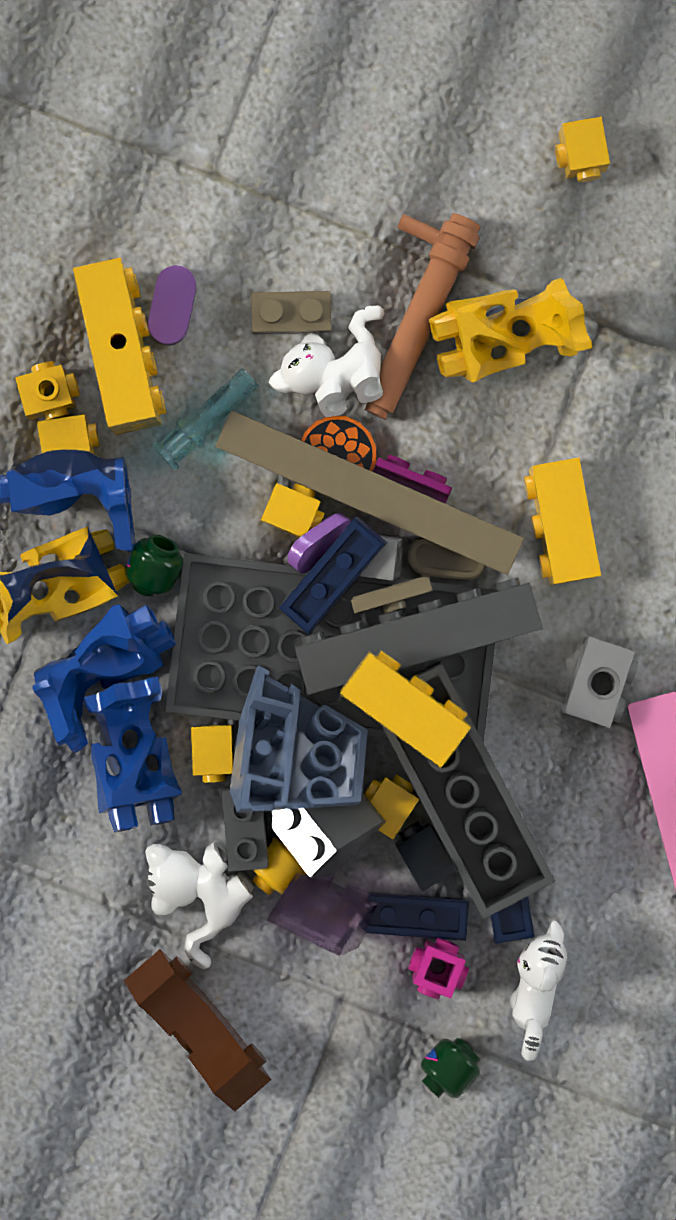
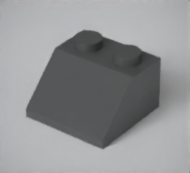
(325, 836)

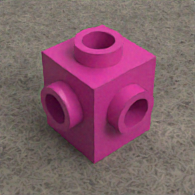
(438, 983)

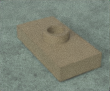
(391, 597)

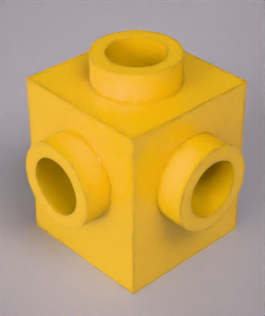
(33, 390)

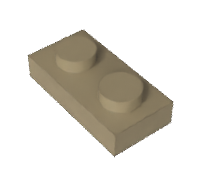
(291, 312)

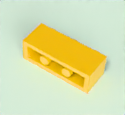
(562, 521)
(406, 707)

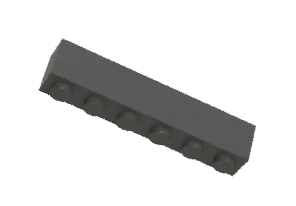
(422, 636)

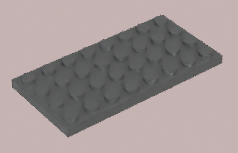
(234, 623)

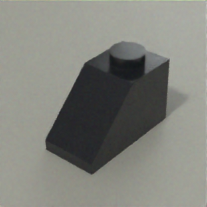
(424, 855)

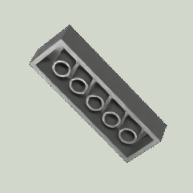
(474, 813)

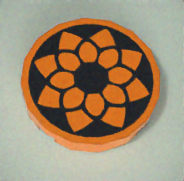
(344, 439)

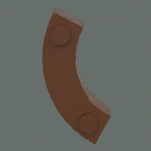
(213, 1045)

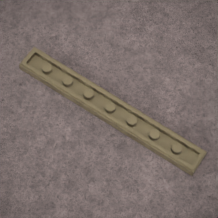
(369, 492)

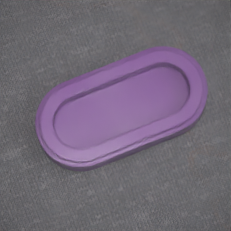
(172, 305)
(314, 543)

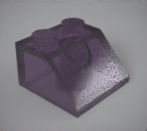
(324, 912)

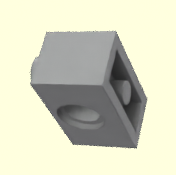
(580, 697)

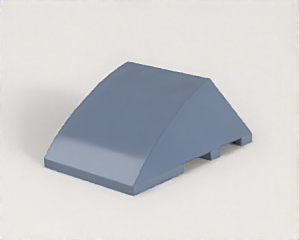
(294, 752)

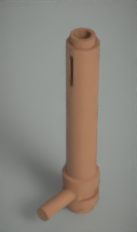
(447, 260)

